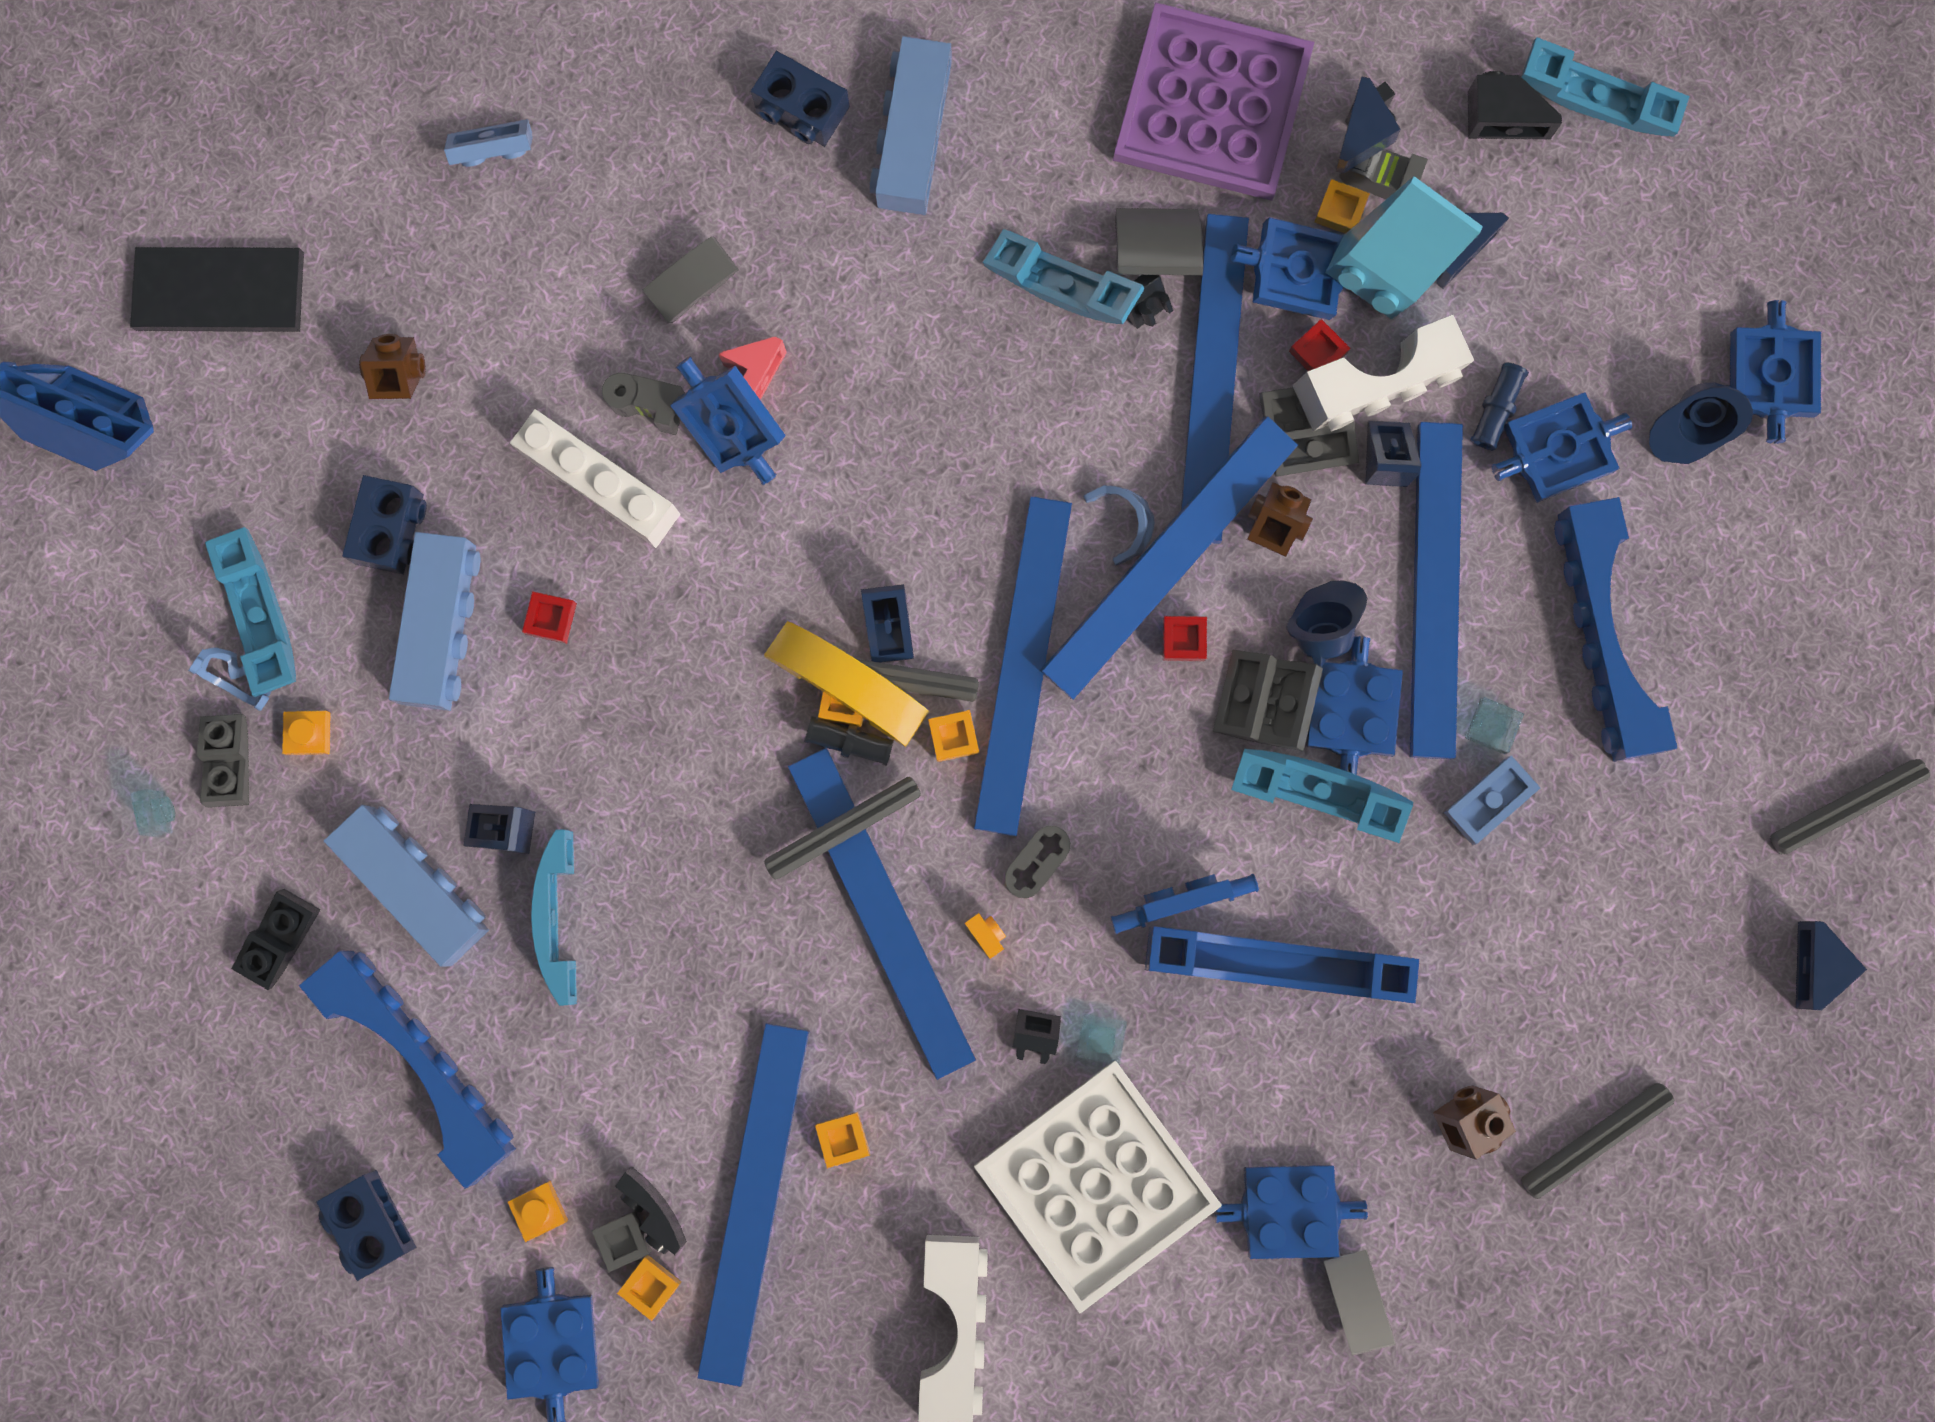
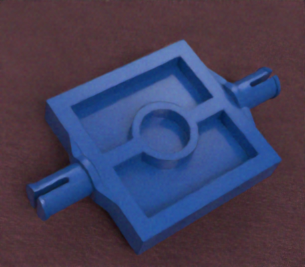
(1293, 268)
(1777, 370)
(727, 420)
(1561, 447)
(1356, 708)
(1199, 893)
(1291, 1212)
(549, 1346)

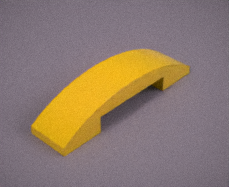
(847, 682)

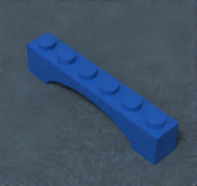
(1631, 718)
(1282, 964)
(470, 1137)

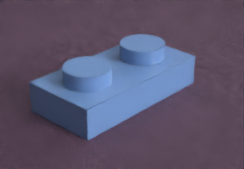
(476, 145)
(1492, 800)

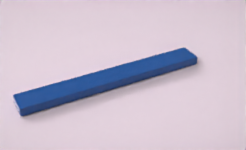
(1214, 353)
(1168, 557)
(1436, 591)
(1021, 665)
(885, 920)
(753, 1205)

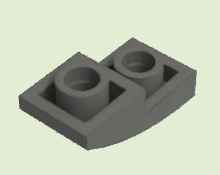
(690, 279)
(225, 760)

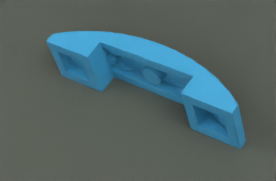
(1600, 95)
(1062, 282)
(256, 611)
(1325, 789)
(556, 860)

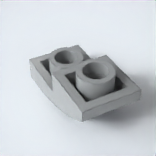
(1359, 1302)

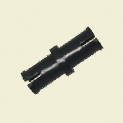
(849, 741)

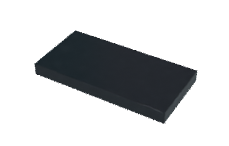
(217, 289)

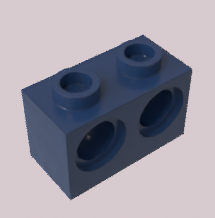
(806, 93)
(372, 524)
(377, 1219)

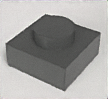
(621, 1241)

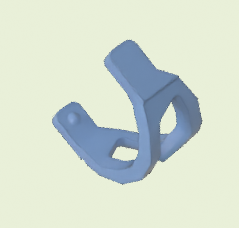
(1144, 515)
(201, 662)

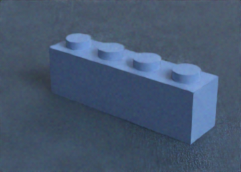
(912, 126)
(434, 621)
(407, 885)

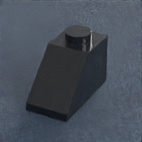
(1509, 109)

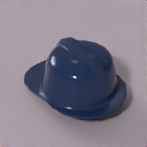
(1700, 423)
(1327, 619)

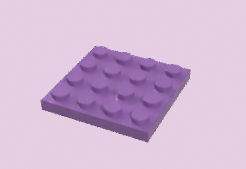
(1213, 101)

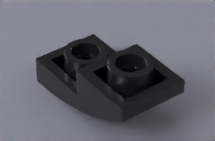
(276, 940)
(661, 1225)

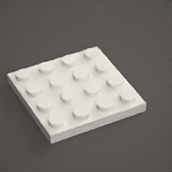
(1097, 1186)

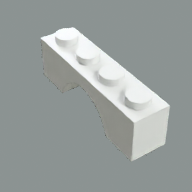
(1339, 390)
(595, 478)
(952, 1273)

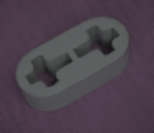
(1029, 855)

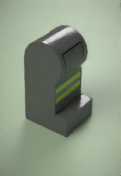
(1384, 173)
(643, 396)

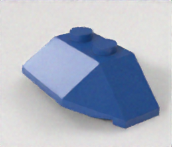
(72, 413)

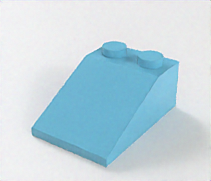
(1402, 247)

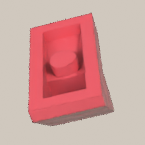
(756, 362)

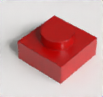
(1319, 347)
(549, 617)
(1184, 638)

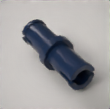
(1499, 406)

